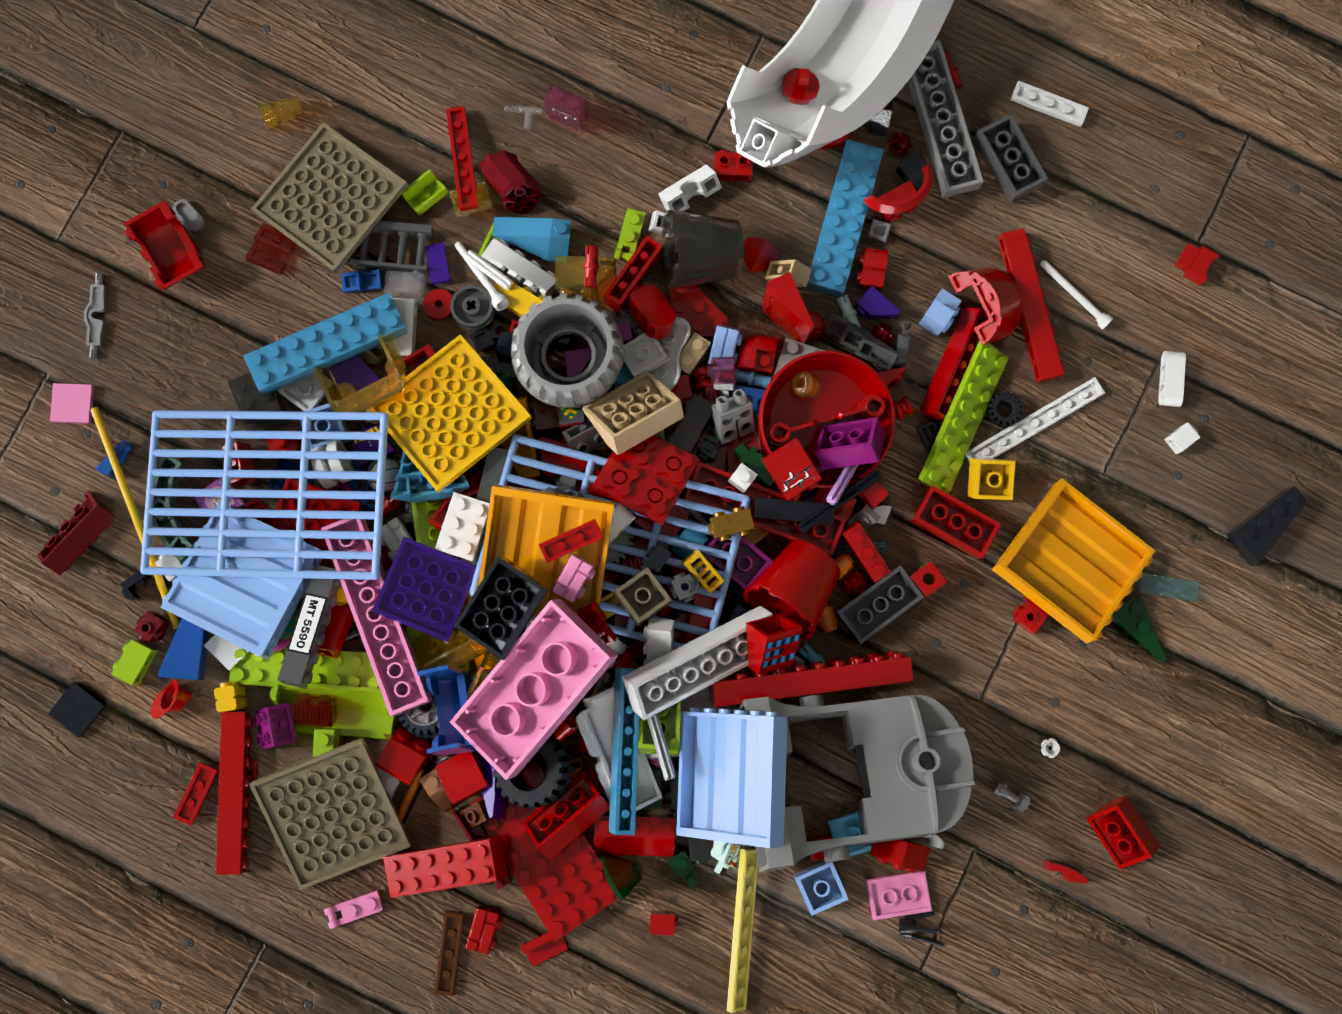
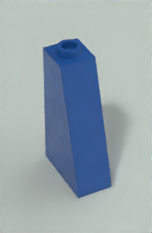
(186, 653)

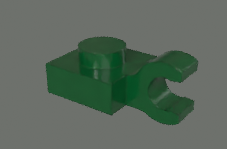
(682, 867)

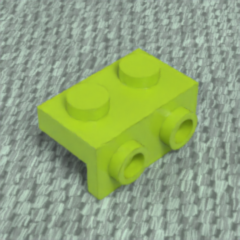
(424, 192)

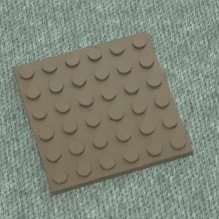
(329, 197)
(330, 813)

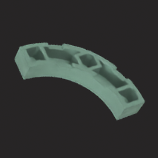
(170, 502)

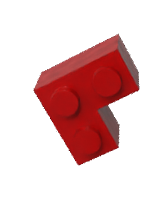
(902, 853)

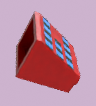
(772, 643)

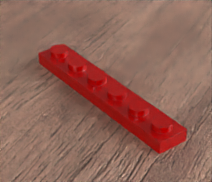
(462, 158)

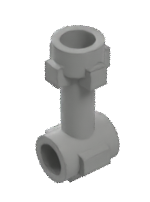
(1020, 802)

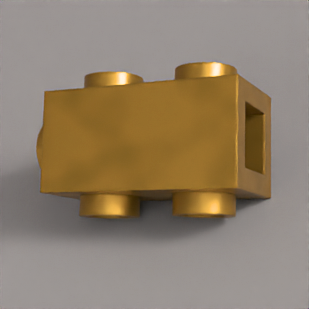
(725, 525)

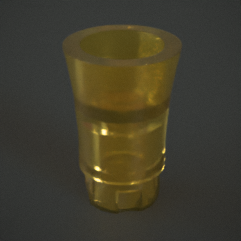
(280, 111)

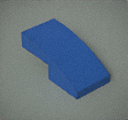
(362, 281)

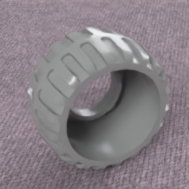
(567, 317)

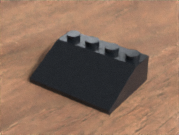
(501, 607)

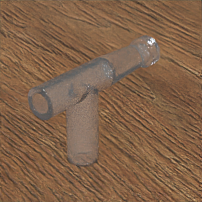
(527, 110)

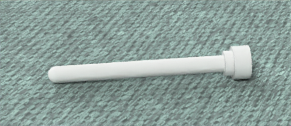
(499, 300)
(1102, 319)

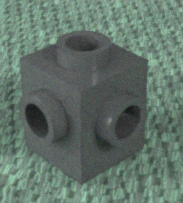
(676, 589)

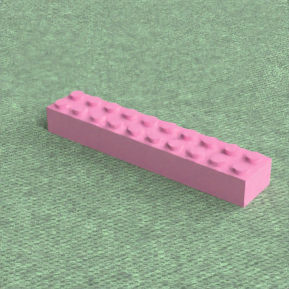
(384, 639)

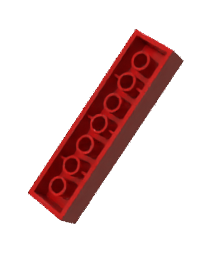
(820, 535)

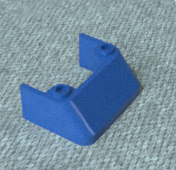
(450, 692)

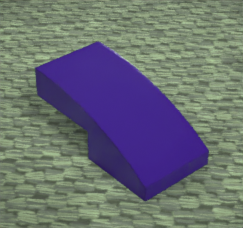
(437, 263)

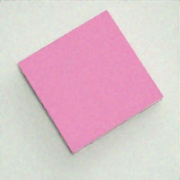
(71, 403)

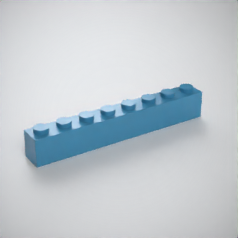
(624, 760)

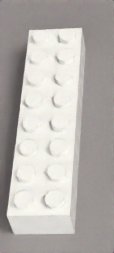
(690, 666)

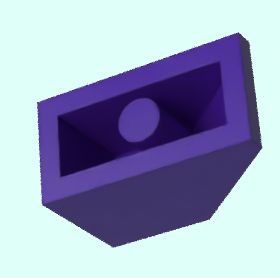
(876, 306)

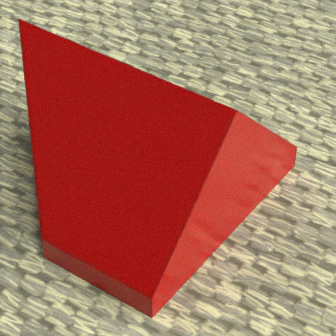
(759, 254)

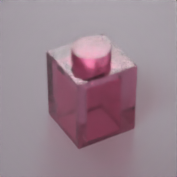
(722, 370)

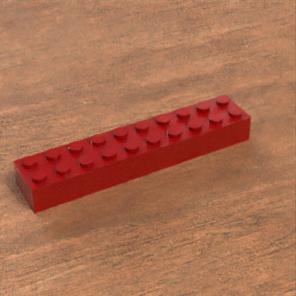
(813, 678)

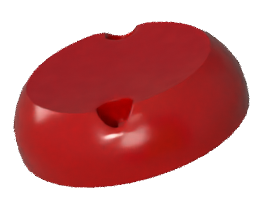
(844, 397)

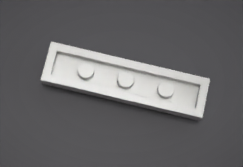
(1049, 103)

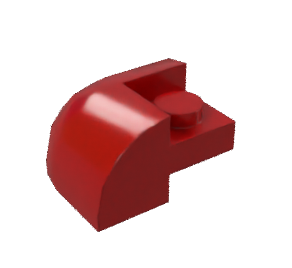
(757, 354)

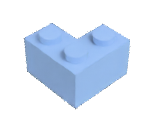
(940, 313)

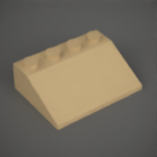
(634, 412)

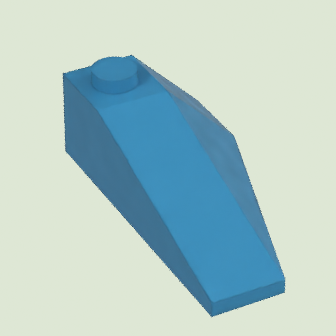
(535, 235)

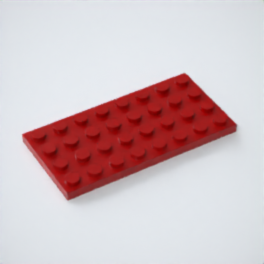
(559, 889)

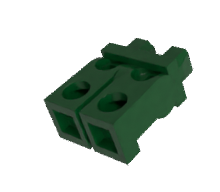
(752, 460)

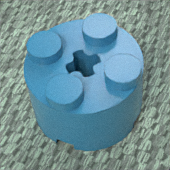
(691, 536)

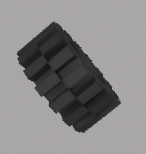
(1013, 401)

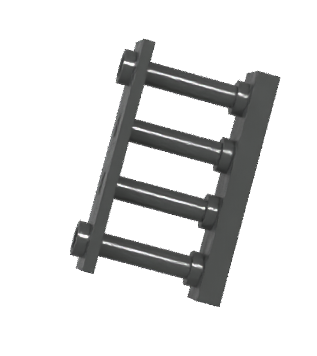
(403, 230)

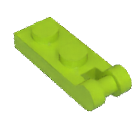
(630, 234)

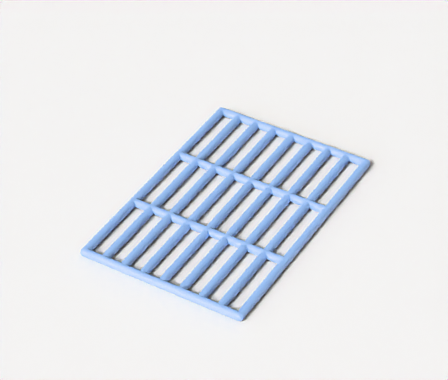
(301, 512)
(654, 536)

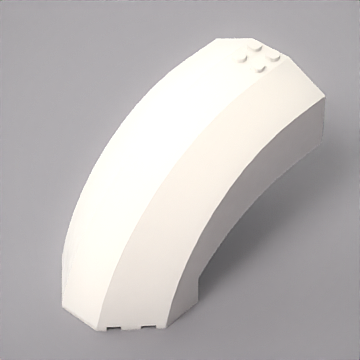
(862, 61)

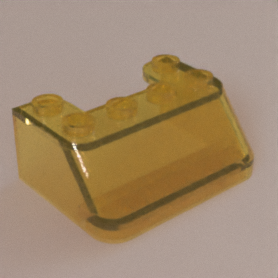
(571, 276)

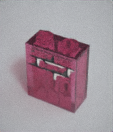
(566, 108)

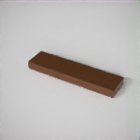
(449, 953)

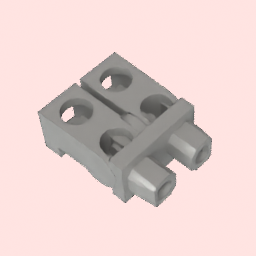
(731, 415)

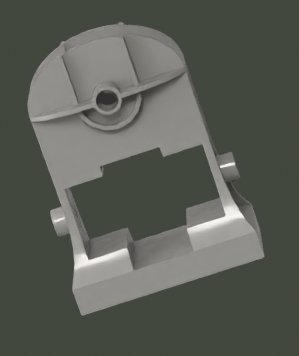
(910, 769)

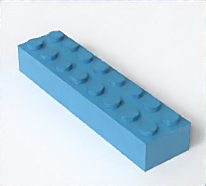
(844, 218)
(324, 344)

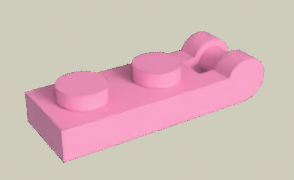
(354, 909)

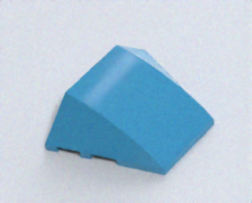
(415, 488)

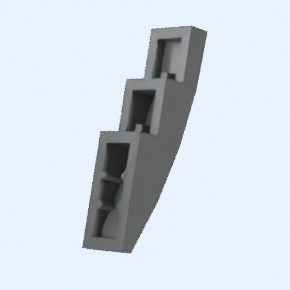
(861, 341)

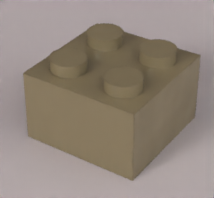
(642, 597)

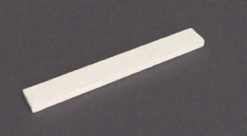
(1037, 421)

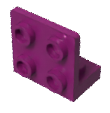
(275, 726)

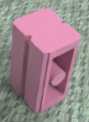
(573, 578)

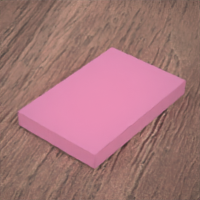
(898, 895)

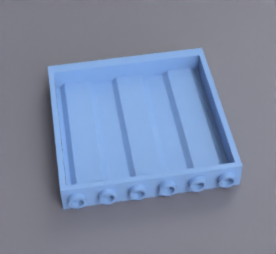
(241, 609)
(732, 776)

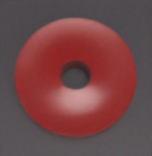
(432, 299)

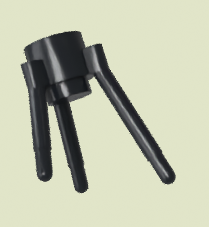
(908, 928)

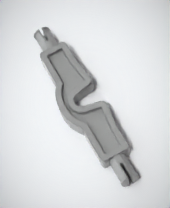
(96, 304)

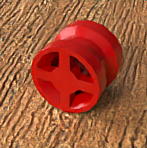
(903, 407)

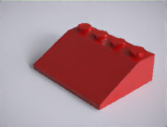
(787, 308)

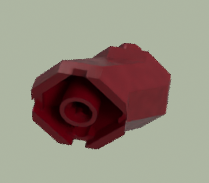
(511, 182)

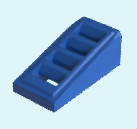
(122, 451)

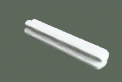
(489, 270)

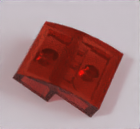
(270, 249)

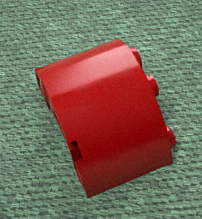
(165, 245)
(998, 297)

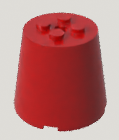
(796, 585)

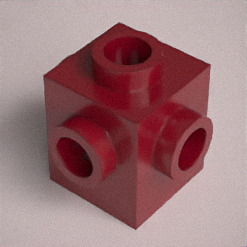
(152, 627)

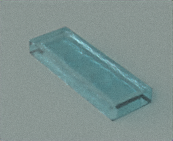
(1168, 587)

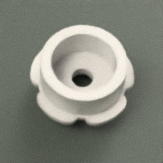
(1045, 748)

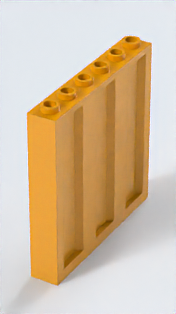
(528, 517)
(1074, 561)

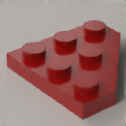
(697, 309)

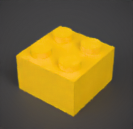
(991, 479)

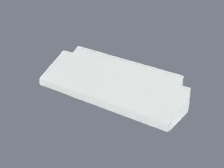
(597, 731)

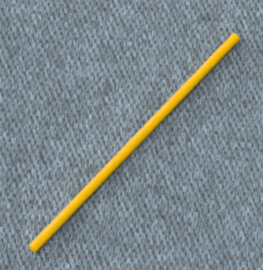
(129, 502)

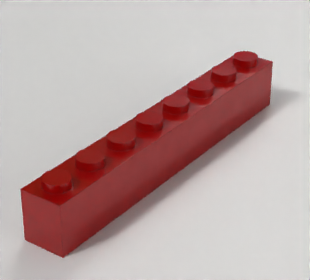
(1034, 317)
(233, 793)

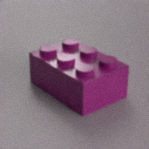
(850, 443)
(748, 562)

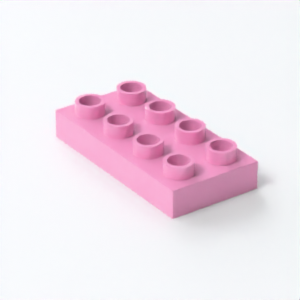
(533, 688)

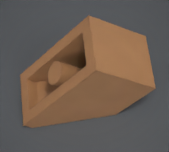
(435, 789)

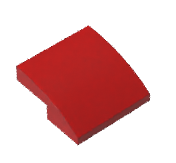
(461, 777)

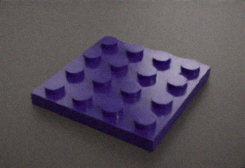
(425, 589)

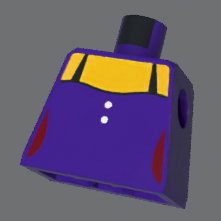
(370, 445)

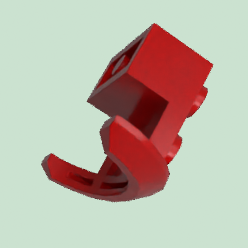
(902, 198)

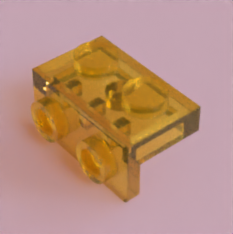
(483, 198)

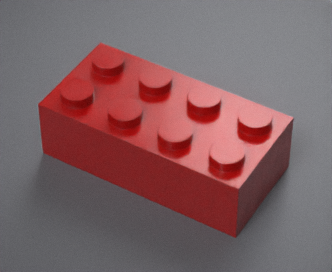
(955, 522)

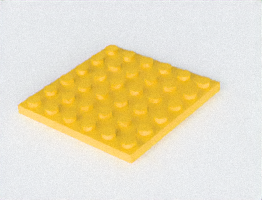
(451, 413)

